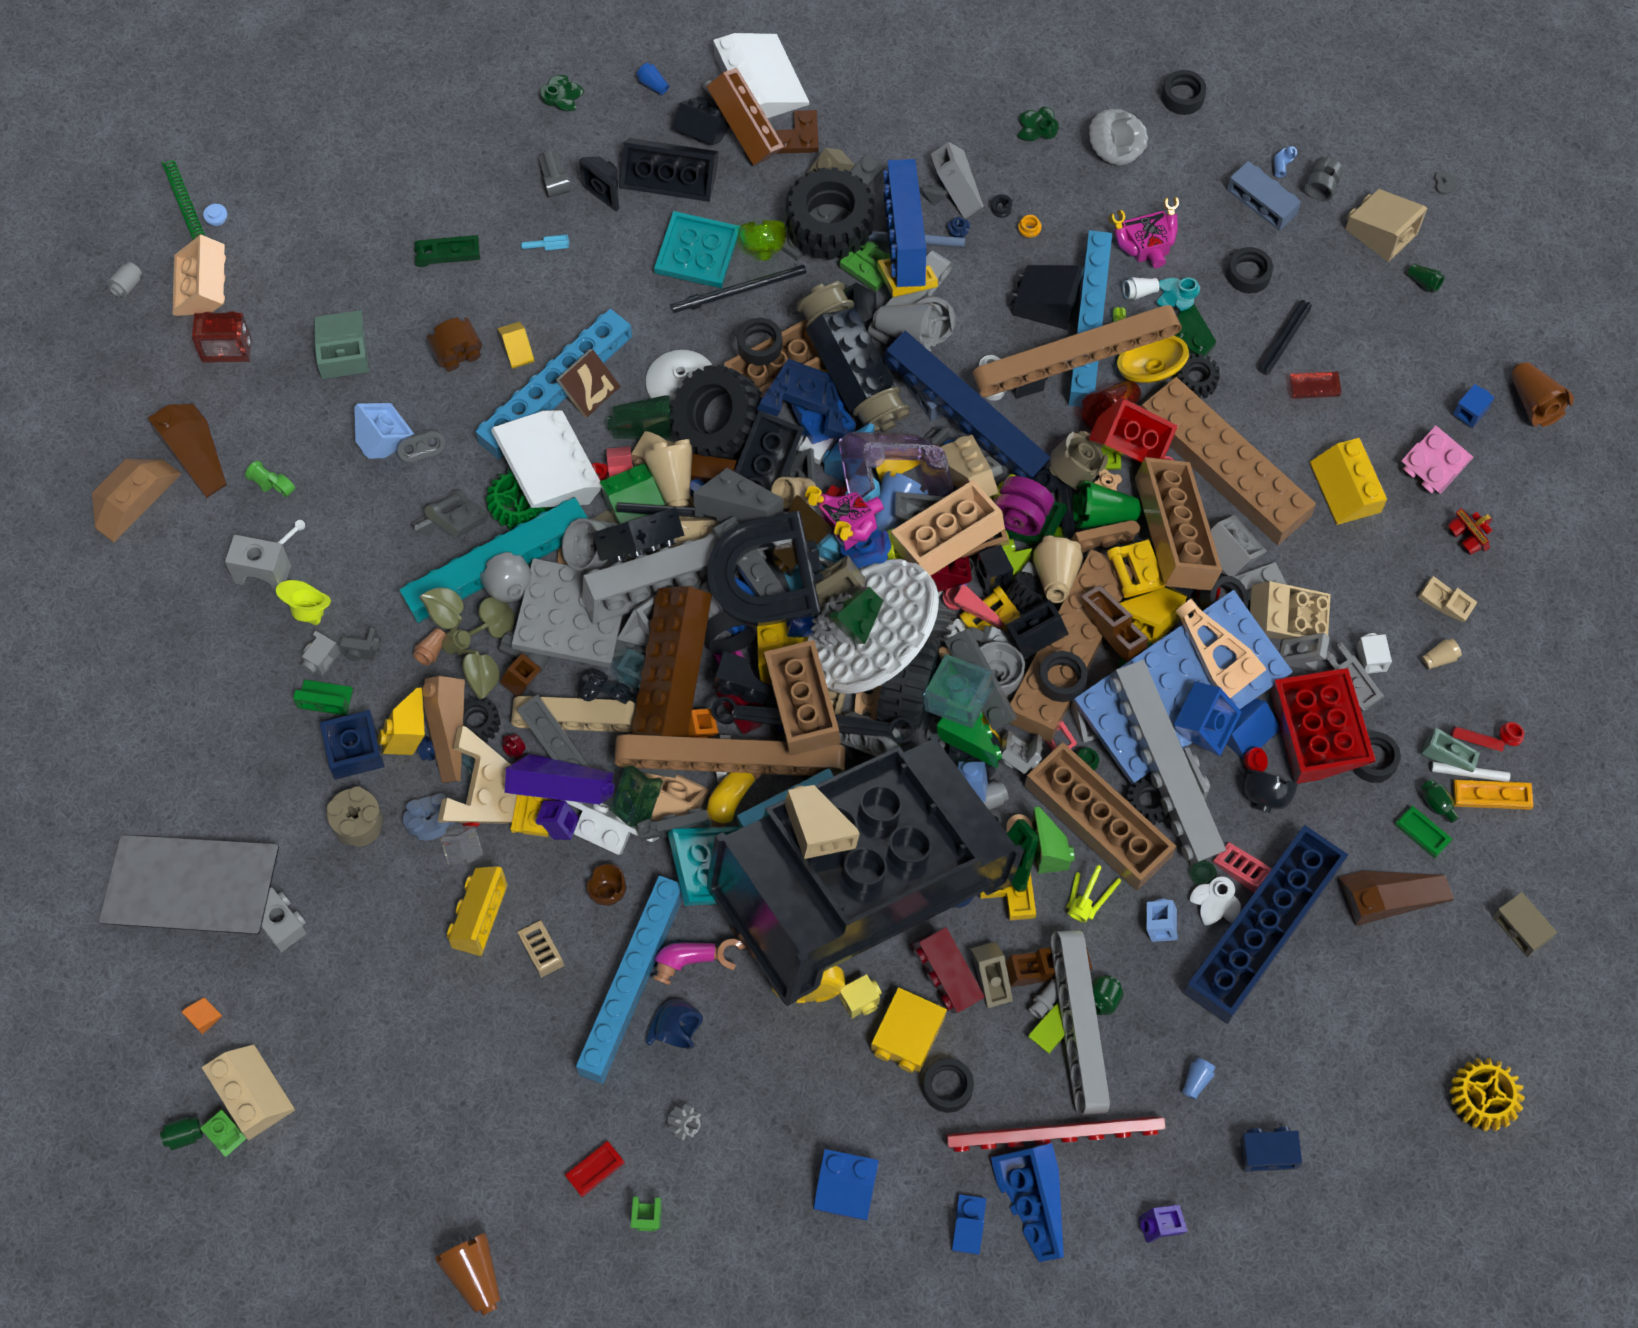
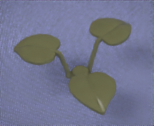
(444, 609)

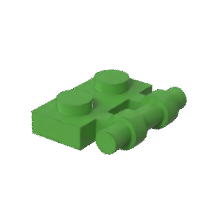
(864, 267)

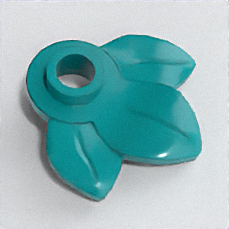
(1178, 292)

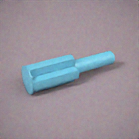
(549, 243)

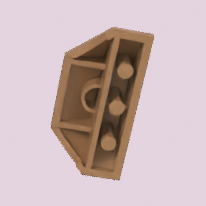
(129, 494)

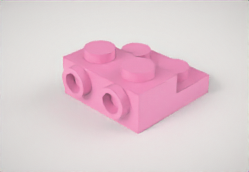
(1436, 460)

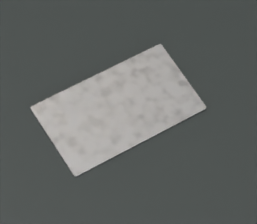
(189, 884)

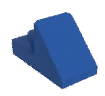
(969, 1224)

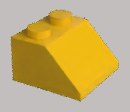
(404, 726)

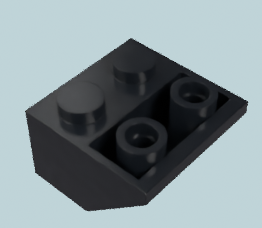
(701, 120)
(1036, 628)

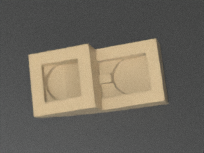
(1448, 601)

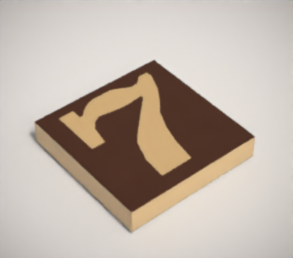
(588, 383)

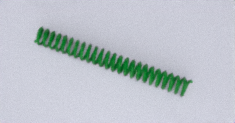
(183, 197)

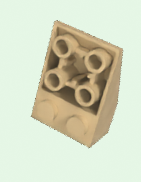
(1289, 610)

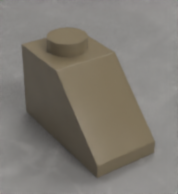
(992, 974)

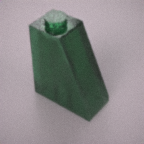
(635, 418)

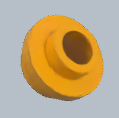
(1029, 220)

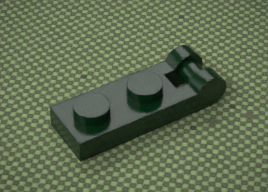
(447, 250)

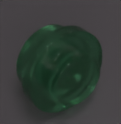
(1203, 872)

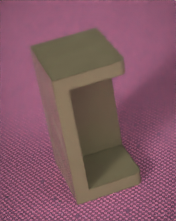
(839, 579)
(1524, 924)

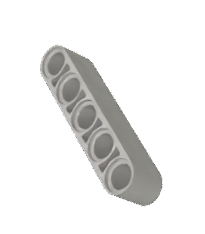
(940, 267)

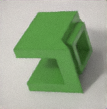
(223, 1133)
(646, 1216)

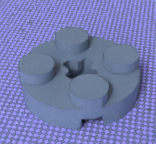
(416, 814)

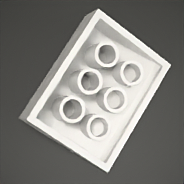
(764, 69)
(547, 459)

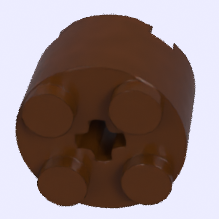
(455, 343)

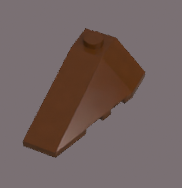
(190, 442)
(1388, 894)

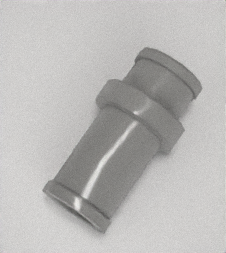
(1044, 1002)

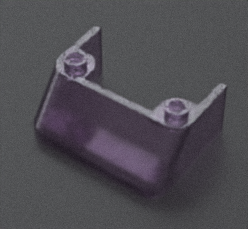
(868, 450)

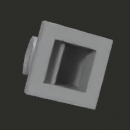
(319, 654)

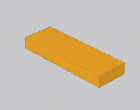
(1492, 794)

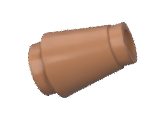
(429, 648)

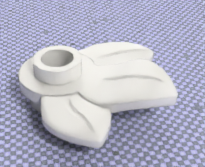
(1216, 905)

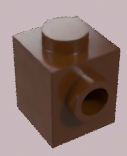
(520, 675)

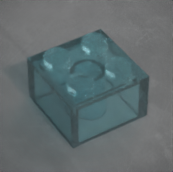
(958, 691)

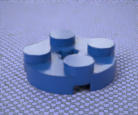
(876, 551)

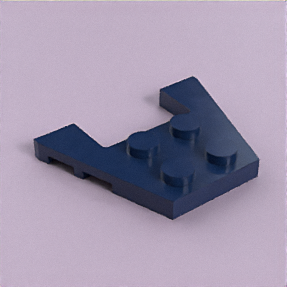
(809, 389)

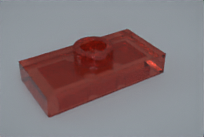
(1315, 385)

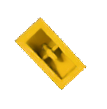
(516, 344)

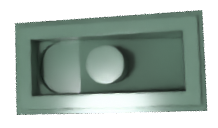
(1450, 751)

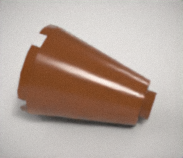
(1540, 394)
(472, 1273)

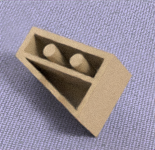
(969, 464)

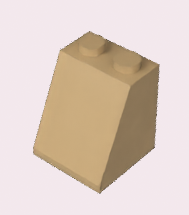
(1386, 222)

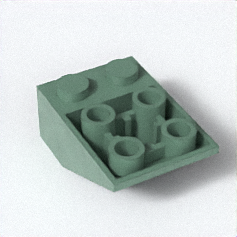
(341, 344)

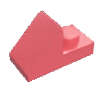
(619, 460)

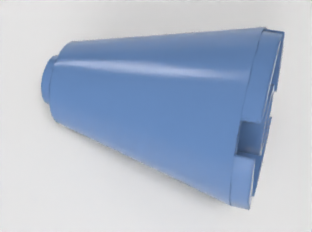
(889, 486)

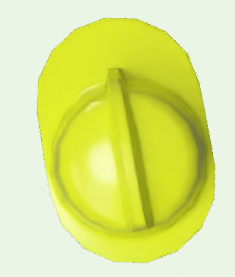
(303, 600)

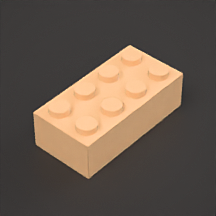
(948, 528)

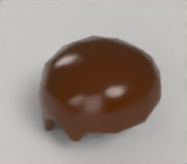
(607, 885)

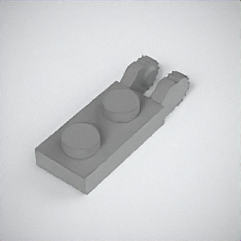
(1365, 688)

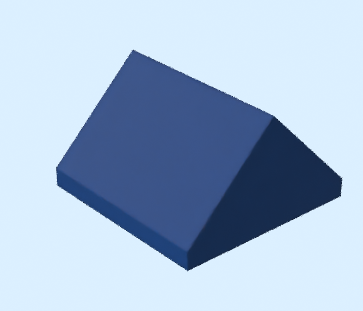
(1253, 727)

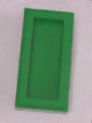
(1423, 832)

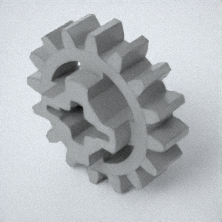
(825, 628)

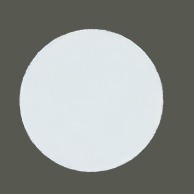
(896, 636)

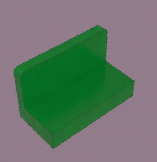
(323, 697)

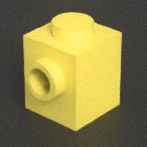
(860, 996)

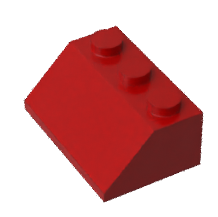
(1133, 432)

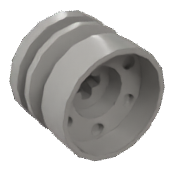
(580, 547)
(1006, 665)

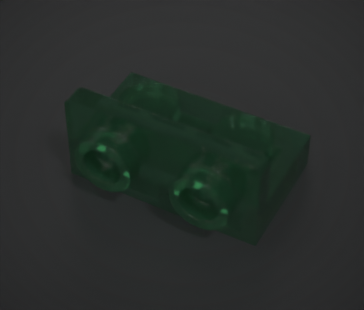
(635, 796)

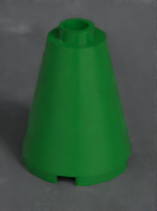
(1103, 506)

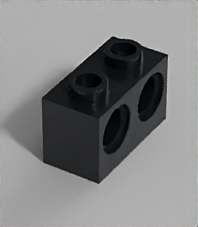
(993, 569)

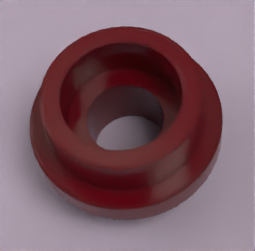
(513, 746)

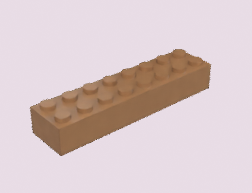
(1231, 463)
(1033, 709)

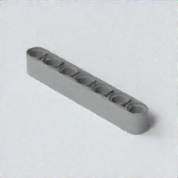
(1080, 1022)

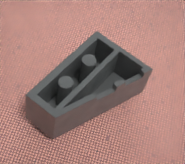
(736, 496)

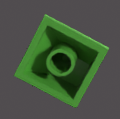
(1052, 848)

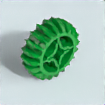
(500, 496)

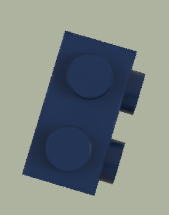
(1270, 1150)

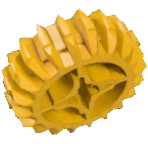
(1497, 1098)

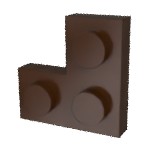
(804, 136)

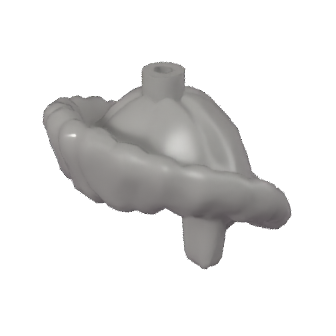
(1117, 136)

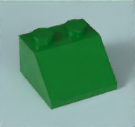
(630, 487)

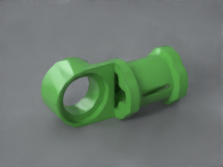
(268, 480)

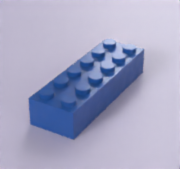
(904, 223)

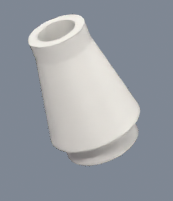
(1139, 287)

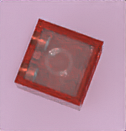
(221, 337)

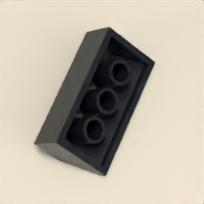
(668, 169)
(769, 450)

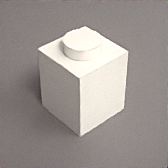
(1374, 653)

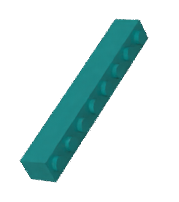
(528, 539)

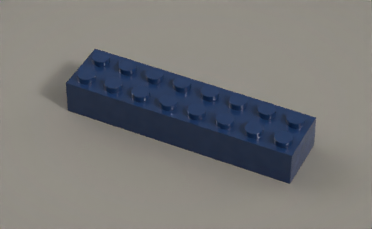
(1265, 924)

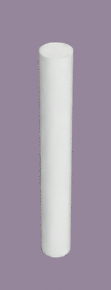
(1477, 773)

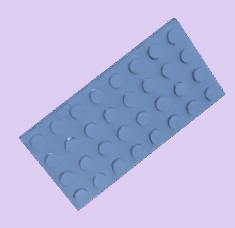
(1174, 671)

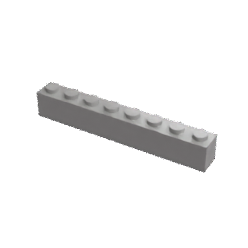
(1167, 762)

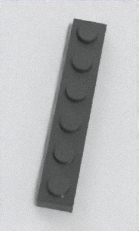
(869, 171)

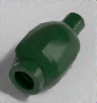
(1439, 800)

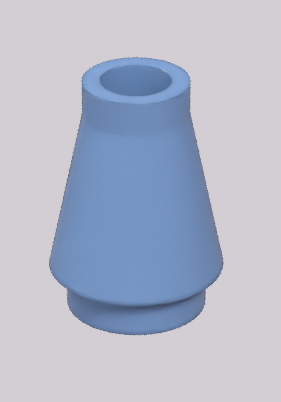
(1198, 1077)

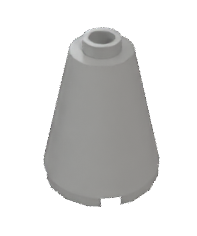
(917, 319)

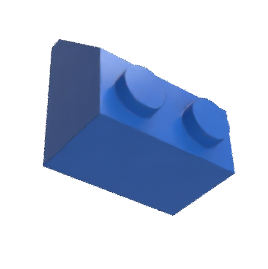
(1207, 717)
(846, 1184)

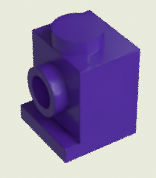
(558, 819)

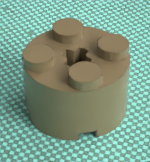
(1077, 459)
(354, 803)

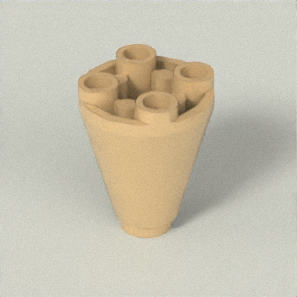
(671, 470)
(1057, 566)

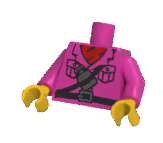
(1148, 235)
(847, 515)

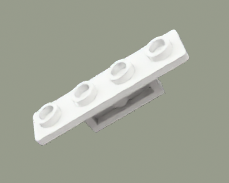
(603, 827)

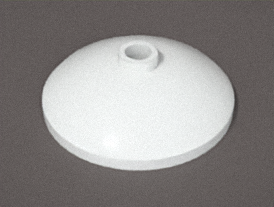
(663, 376)

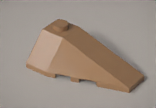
(444, 715)

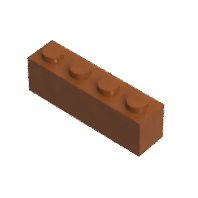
(745, 116)

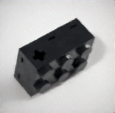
(638, 536)

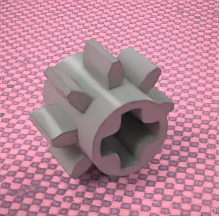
(684, 1122)

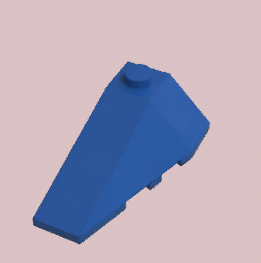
(1034, 1189)

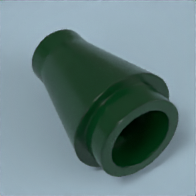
(1428, 278)

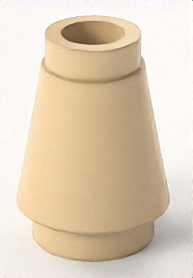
(1442, 654)

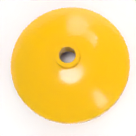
(1154, 360)

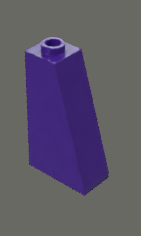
(558, 780)

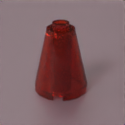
(1100, 400)

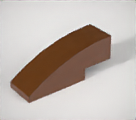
(1114, 623)
(1032, 967)

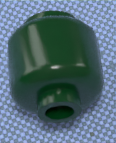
(1107, 994)

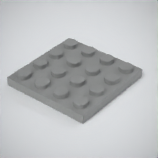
(556, 620)

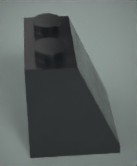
(1048, 294)

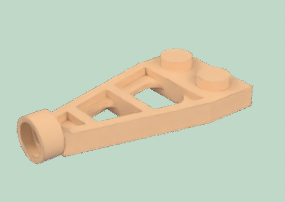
(1238, 674)

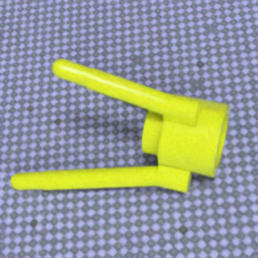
(1081, 908)

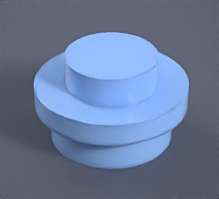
(215, 214)

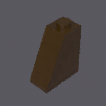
(815, 530)

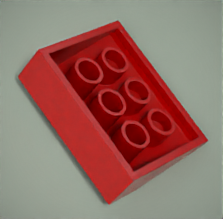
(1321, 724)

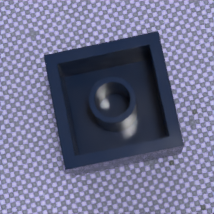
(352, 744)

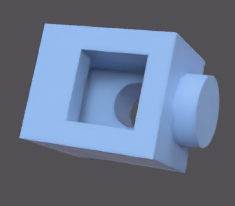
(1162, 920)

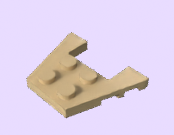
(486, 793)

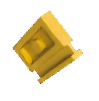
(525, 815)

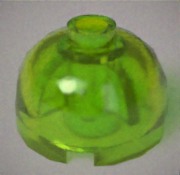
(763, 239)

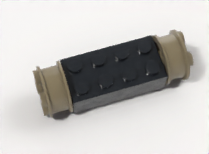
(852, 357)

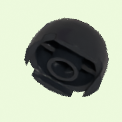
(1268, 790)

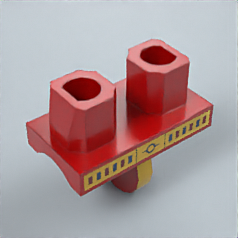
(1478, 539)

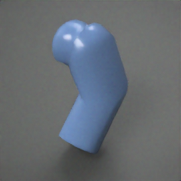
(1282, 159)

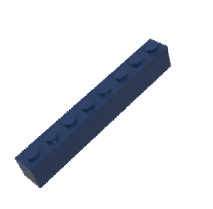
(965, 407)

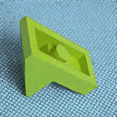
(1017, 558)

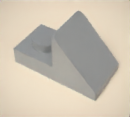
(1305, 650)

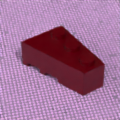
(947, 970)

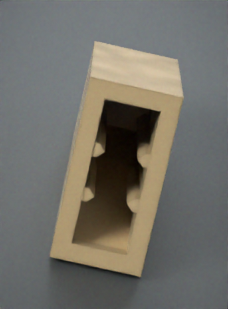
(818, 823)

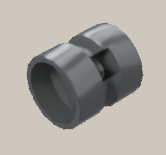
(1323, 179)

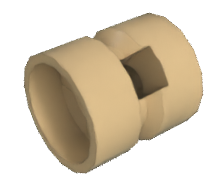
(789, 487)

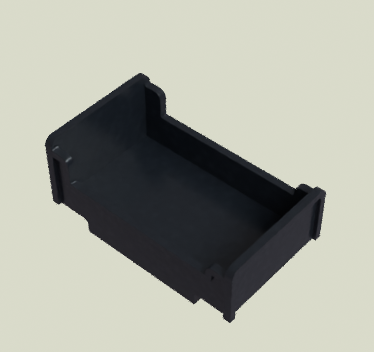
(917, 854)

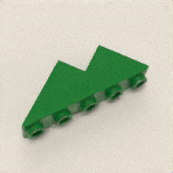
(973, 740)

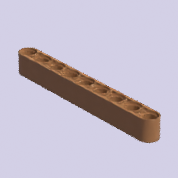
(1076, 351)
(725, 755)

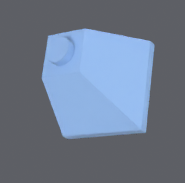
(379, 429)

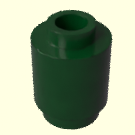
(181, 1133)

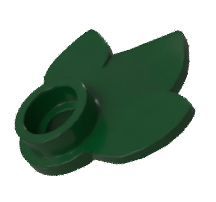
(561, 93)
(1038, 124)

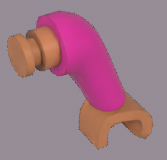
(680, 954)

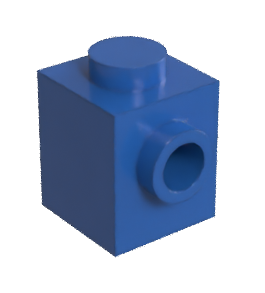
(1473, 405)

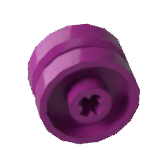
(1024, 505)

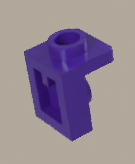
(1162, 1223)

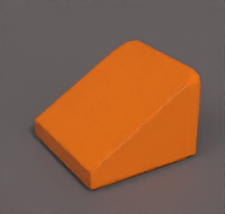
(201, 1015)

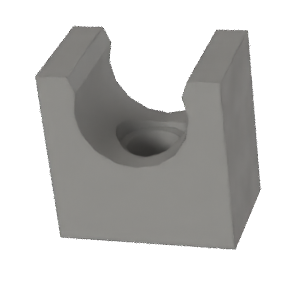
(271, 566)

